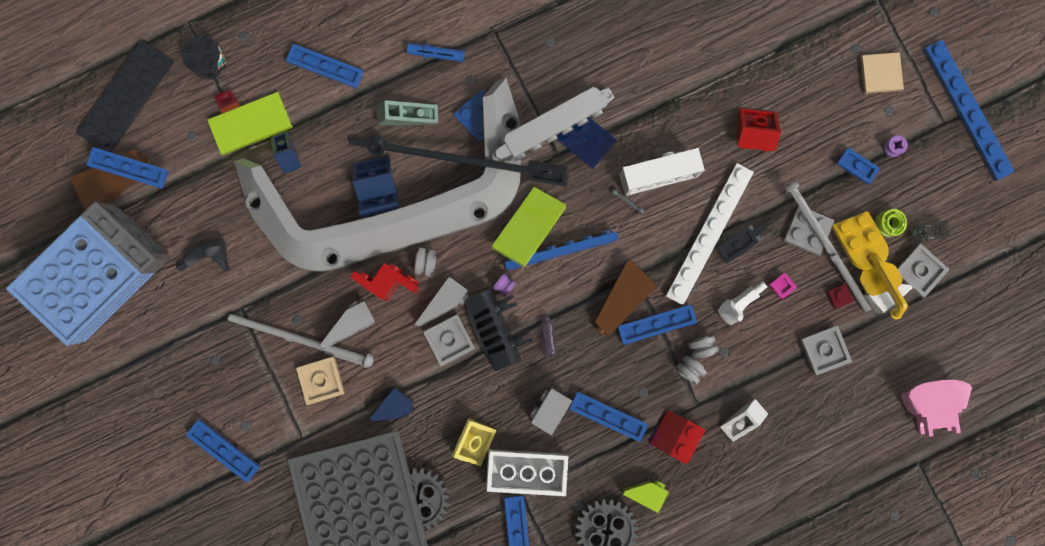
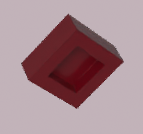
(226, 101)
(840, 296)

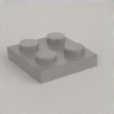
(803, 235)
(922, 270)
(449, 340)
(826, 350)

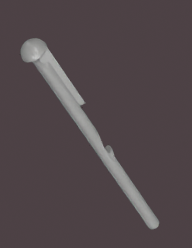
(792, 187)
(366, 361)

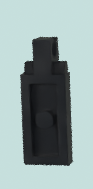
(740, 242)

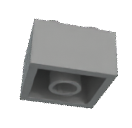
(550, 410)

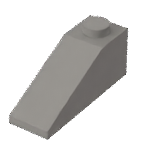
(446, 299)
(352, 321)

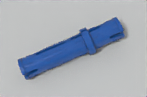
(435, 52)

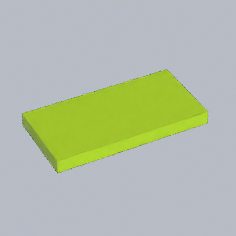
(250, 123)
(529, 227)

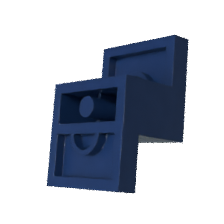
(375, 186)

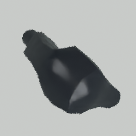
(212, 248)

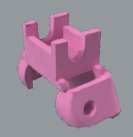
(937, 404)

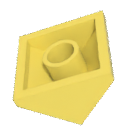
(474, 442)

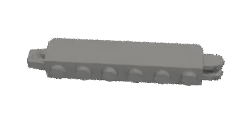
(552, 123)

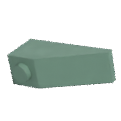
(406, 113)

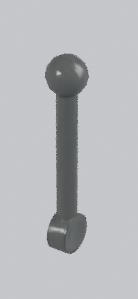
(614, 191)

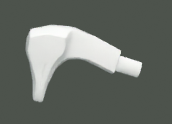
(732, 310)

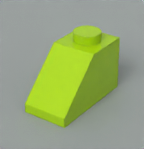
(648, 494)

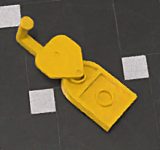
(863, 239)

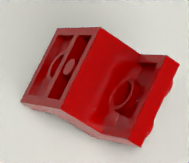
(385, 281)

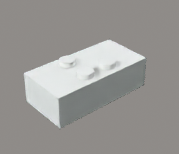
(661, 171)
(527, 472)

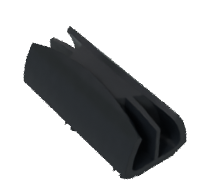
(493, 330)

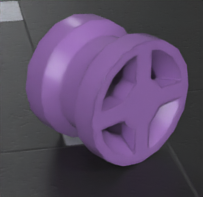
(890, 146)
(504, 285)

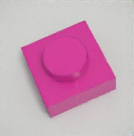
(782, 286)

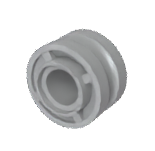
(425, 262)
(703, 347)
(691, 370)

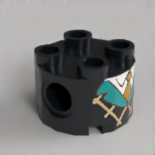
(203, 57)

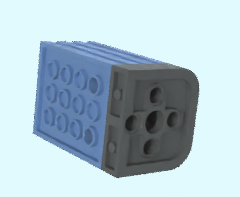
(88, 273)

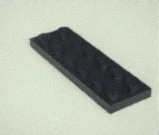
(125, 97)

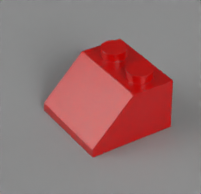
(758, 129)
(677, 437)

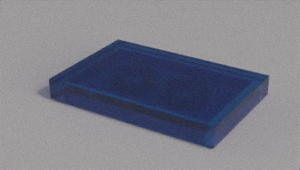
(588, 142)

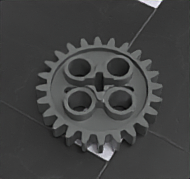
(434, 502)
(589, 528)

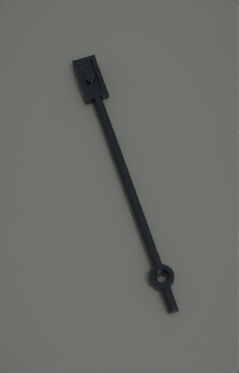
(536, 170)

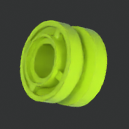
(898, 221)

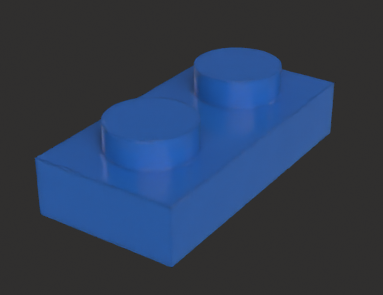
(858, 166)

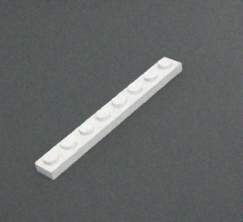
(709, 234)

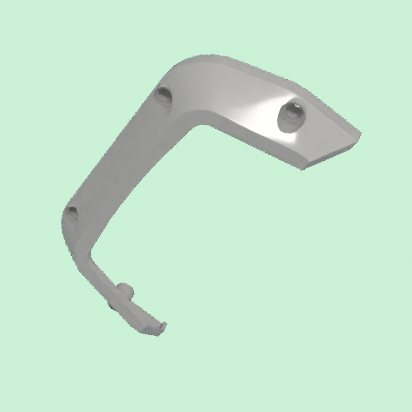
(398, 228)

